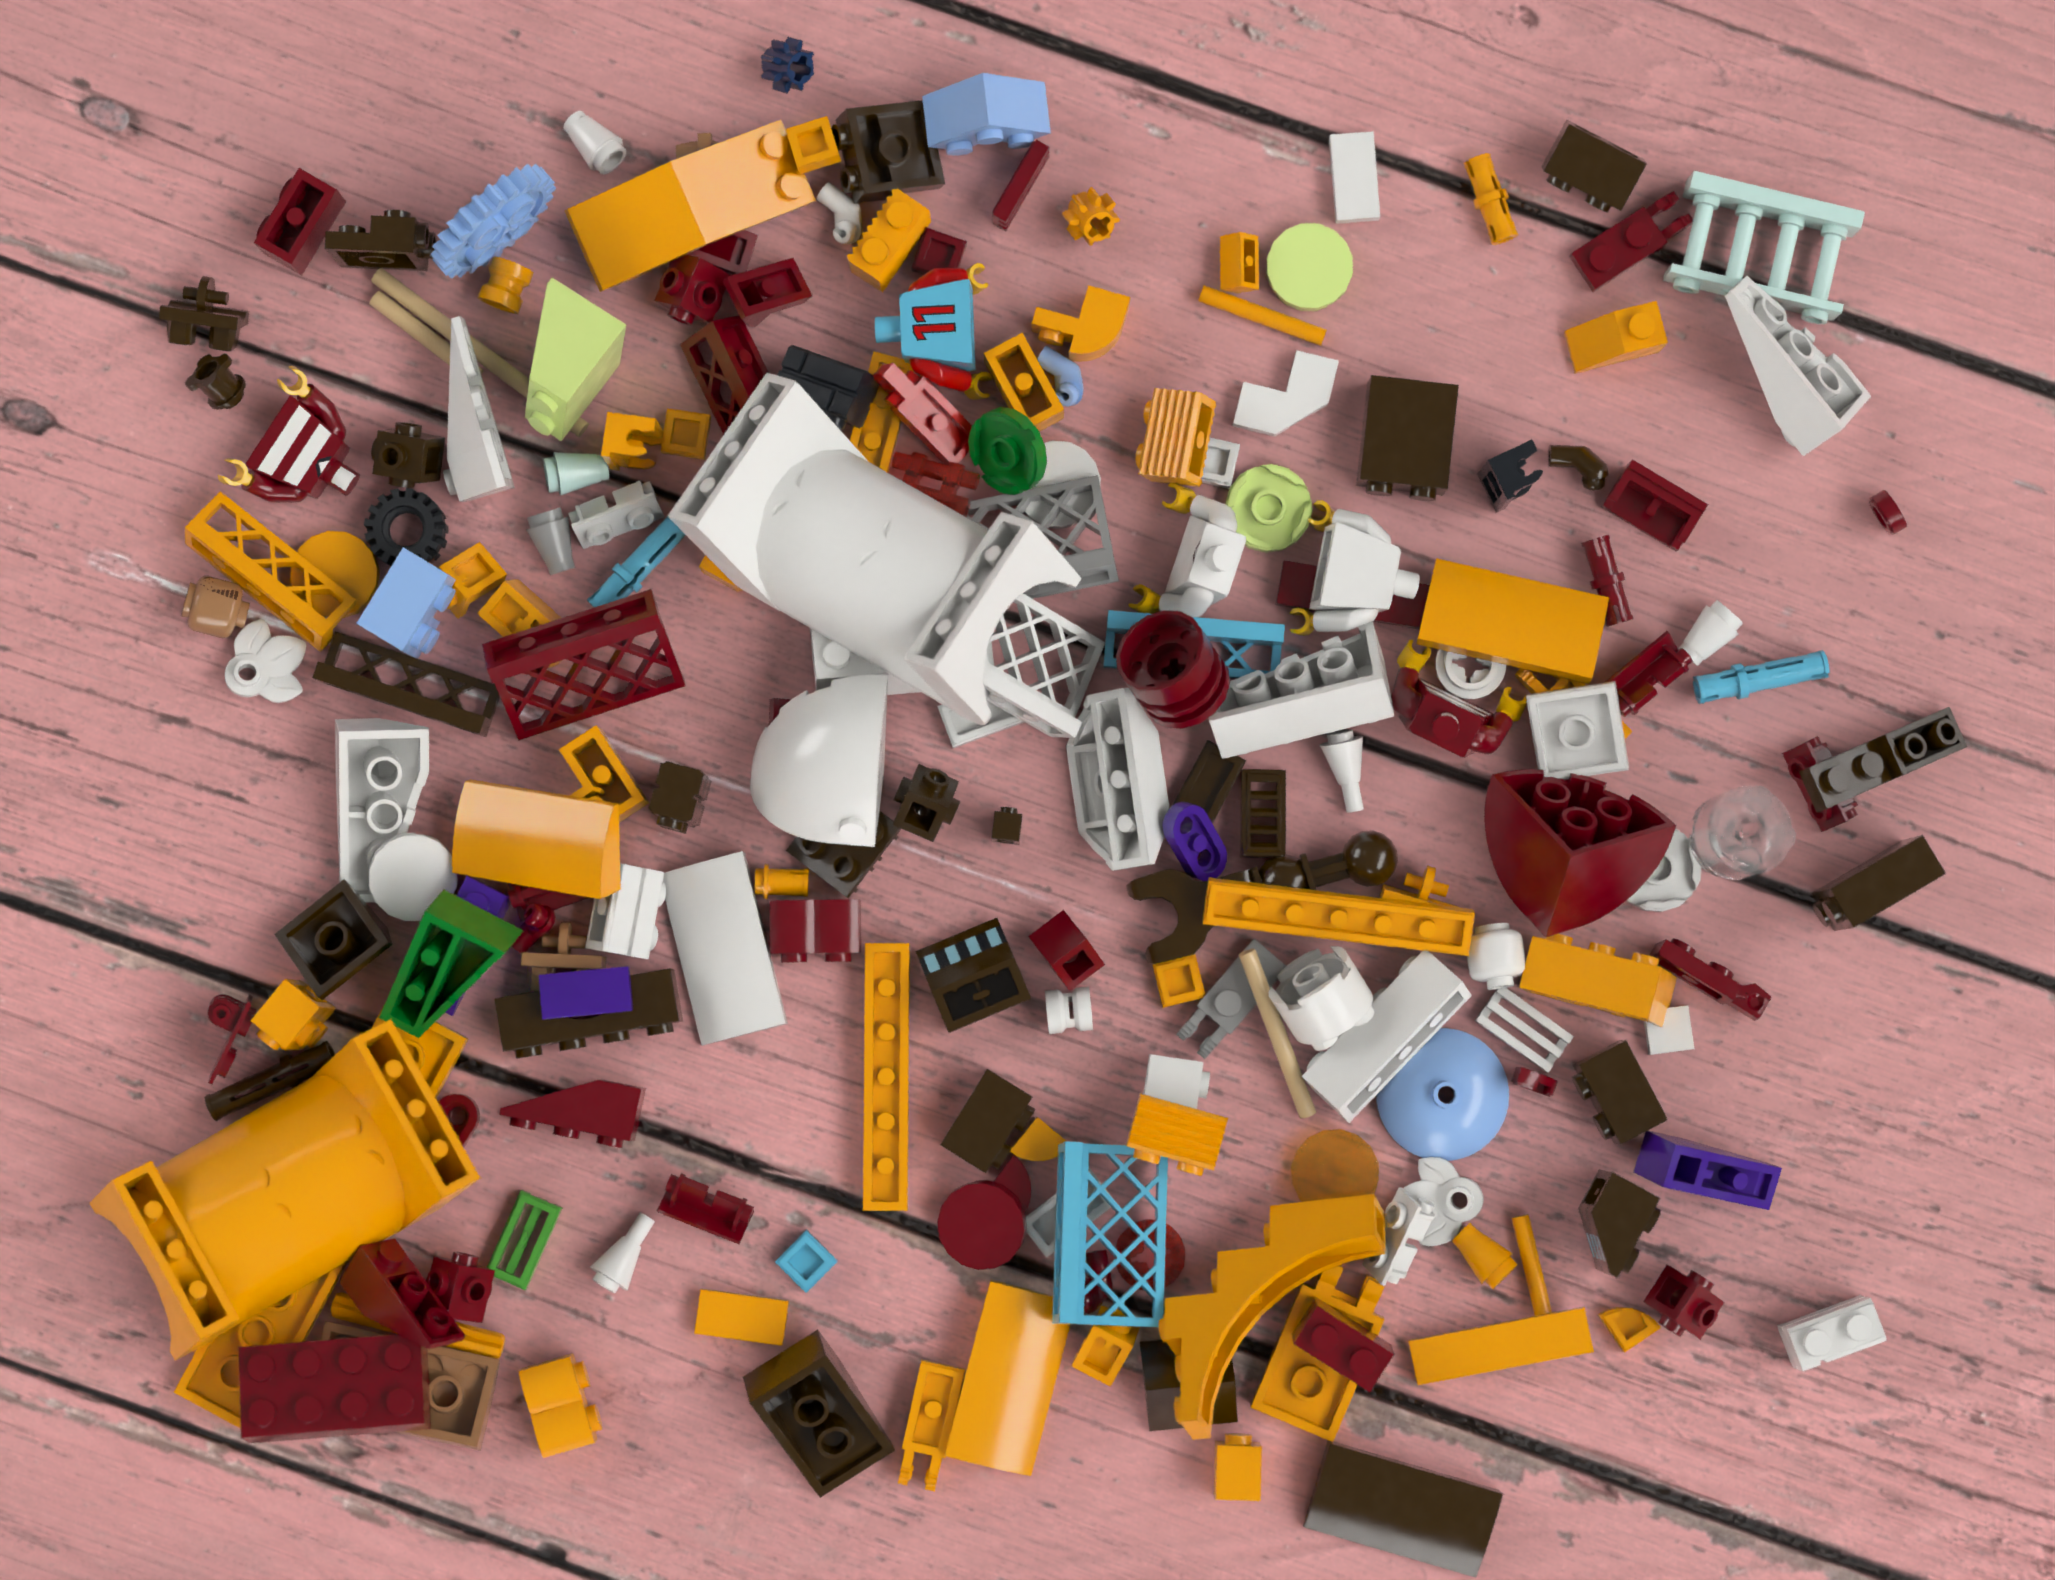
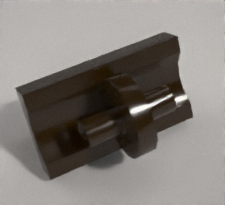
(185, 316)

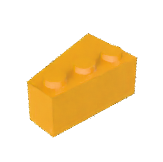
(1598, 978)

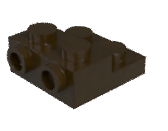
(886, 151)
(393, 243)

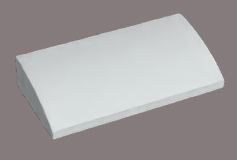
(723, 948)

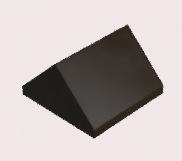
(334, 939)
(1163, 1387)

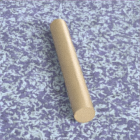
(412, 326)

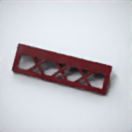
(733, 361)

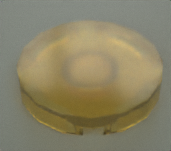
(1334, 1166)

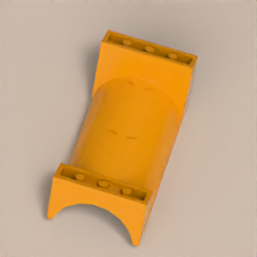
(290, 1189)

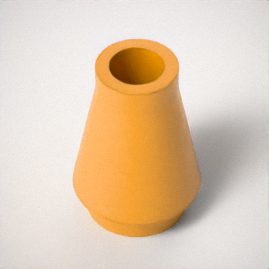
(1485, 1256)

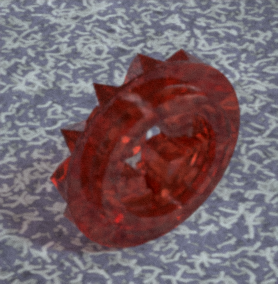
(1173, 1261)

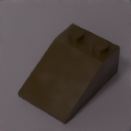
(817, 1413)

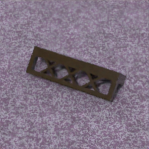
(403, 699)

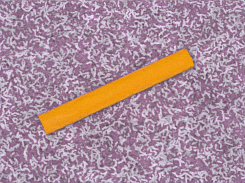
(1262, 315)
(1531, 1265)

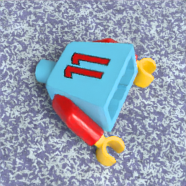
(939, 328)

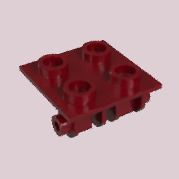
(234, 1017)

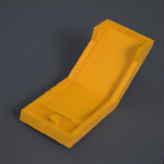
(688, 204)

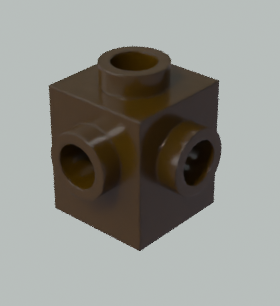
(407, 455)
(926, 802)

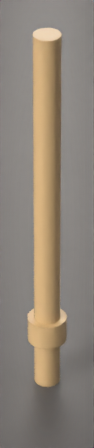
(443, 325)

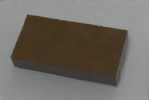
(1210, 780)

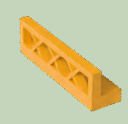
(257, 582)

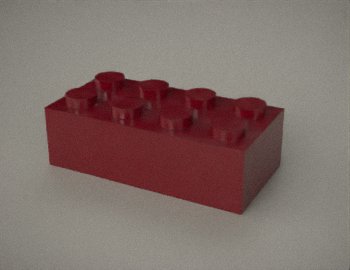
(333, 1388)

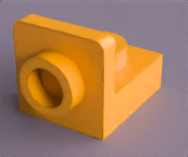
(475, 576)
(1105, 1349)

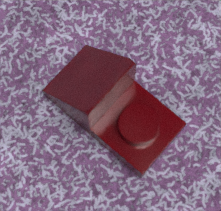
(767, 290)

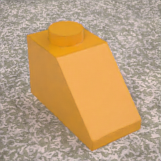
(1616, 337)

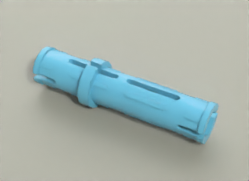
(639, 564)
(1743, 680)

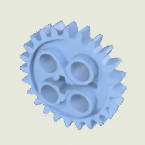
(493, 220)

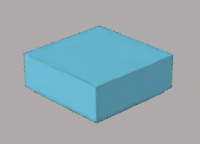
(806, 1261)

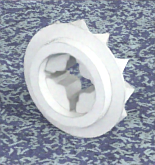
(1454, 679)

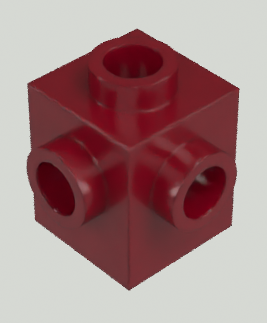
(691, 290)
(461, 1285)
(1684, 1302)

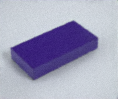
(585, 992)

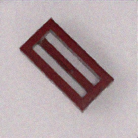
(1020, 185)

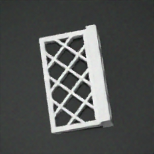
(1024, 700)

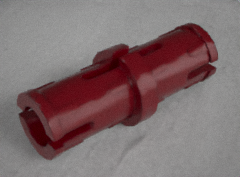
(1607, 579)

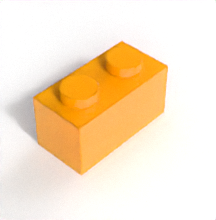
(1239, 262)

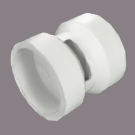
(1058, 1010)

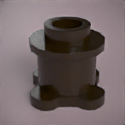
(217, 382)

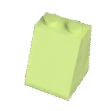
(572, 359)

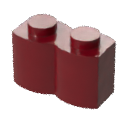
(815, 927)

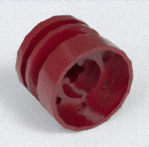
(1173, 669)

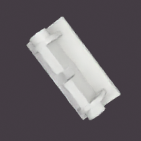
(598, 524)
(1403, 1220)

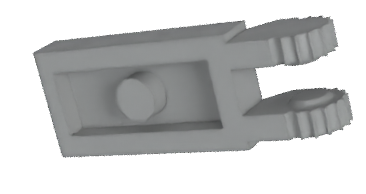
(1230, 999)

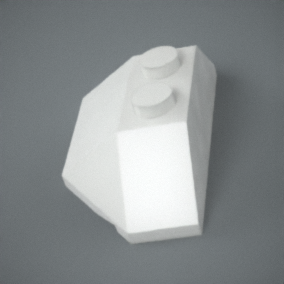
(1118, 780)

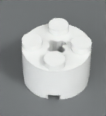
(1322, 997)

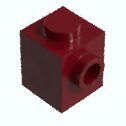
(1066, 950)

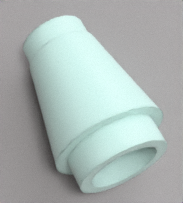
(573, 471)

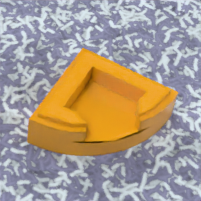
(1038, 1142)
(1628, 1326)

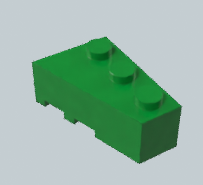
(444, 960)

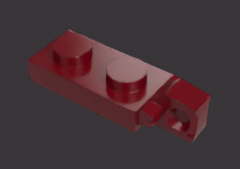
(1710, 979)

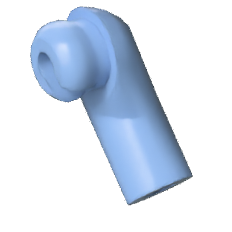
(1066, 376)

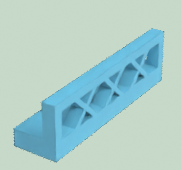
(1216, 630)

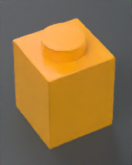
(1237, 1468)

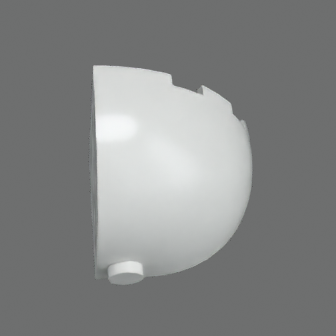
(824, 763)

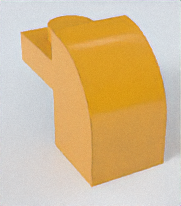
(1091, 333)

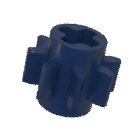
(787, 65)

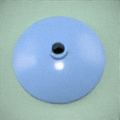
(1454, 1129)

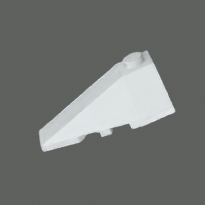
(1805, 389)

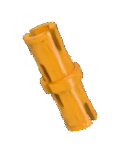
(1491, 199)

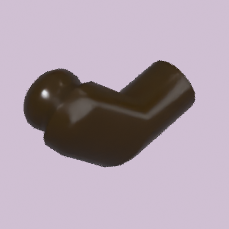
(1583, 460)

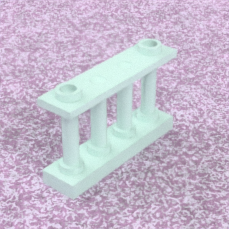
(1792, 214)

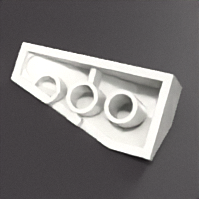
(473, 440)
(377, 789)

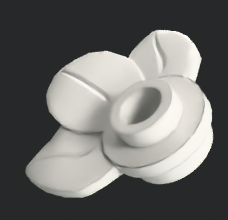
(271, 661)
(1438, 1185)

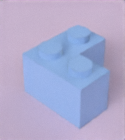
(986, 112)
(406, 604)

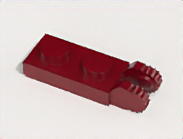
(1627, 243)

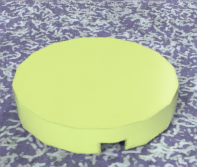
(1309, 266)
(1270, 507)

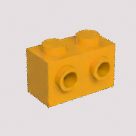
(292, 1017)

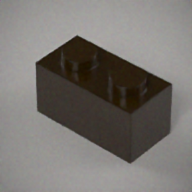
(1007, 826)

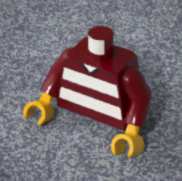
(298, 451)
(1446, 717)

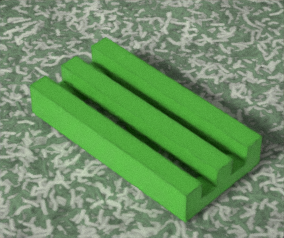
(539, 1205)

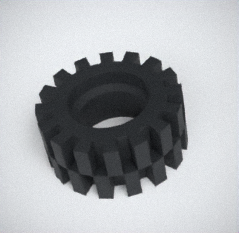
(400, 503)

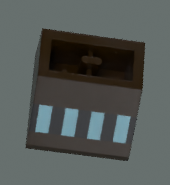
(973, 975)
(1614, 1219)

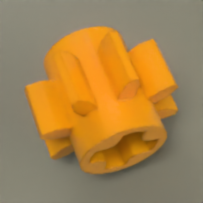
(1091, 216)

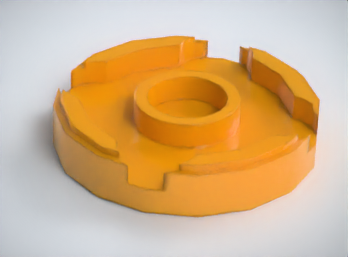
(345, 562)

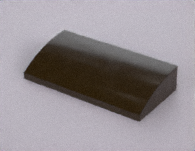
(1403, 1508)

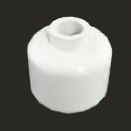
(1496, 955)

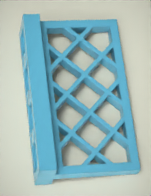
(1071, 1237)

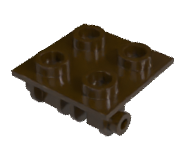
(844, 864)

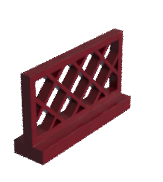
(574, 640)

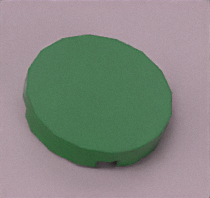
(1008, 450)

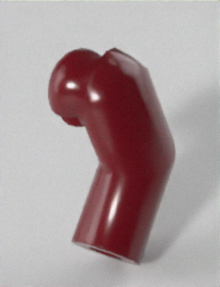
(537, 922)
(1095, 1297)

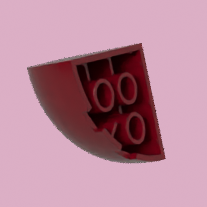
(1570, 846)

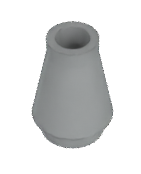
(552, 539)

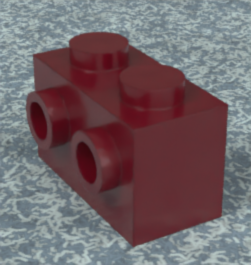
(299, 221)

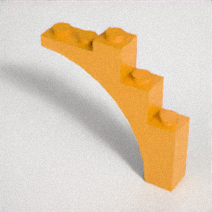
(1249, 1281)

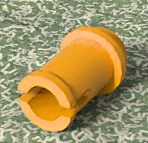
(781, 881)

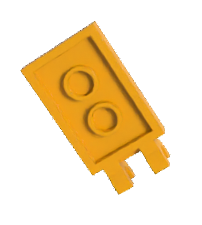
(1299, 1385)

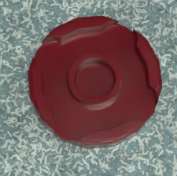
(982, 1225)

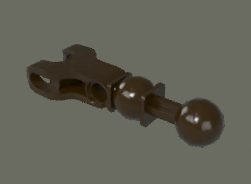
(1366, 859)

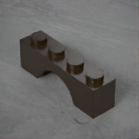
(654, 1008)

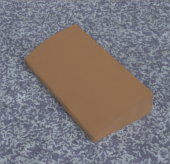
(458, 1390)

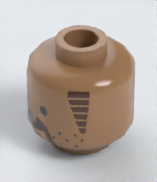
(215, 607)

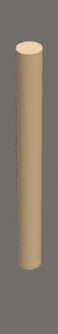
(1277, 1033)

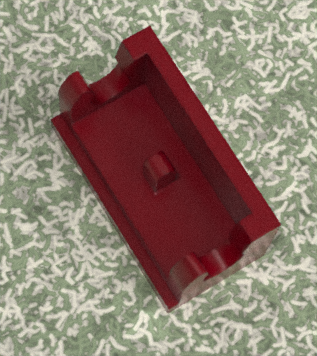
(1654, 505)

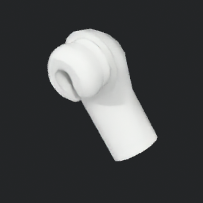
(846, 214)

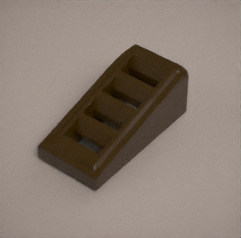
(1263, 850)

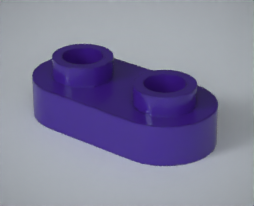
(1192, 837)

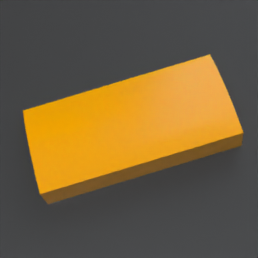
(1513, 621)
(537, 839)
(1008, 1380)

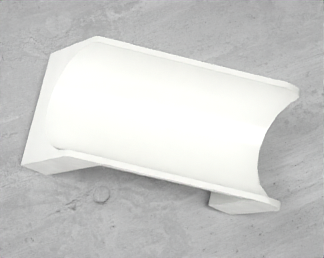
(858, 551)

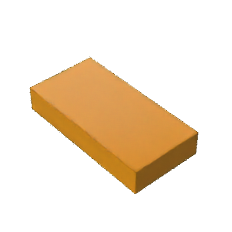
(741, 1317)

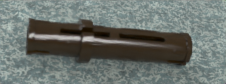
(224, 1101)

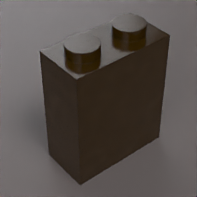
(1407, 437)
(1877, 884)

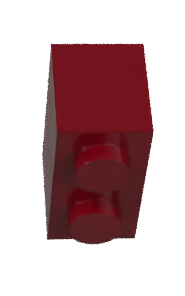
(1342, 1344)

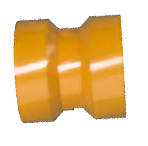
(505, 285)

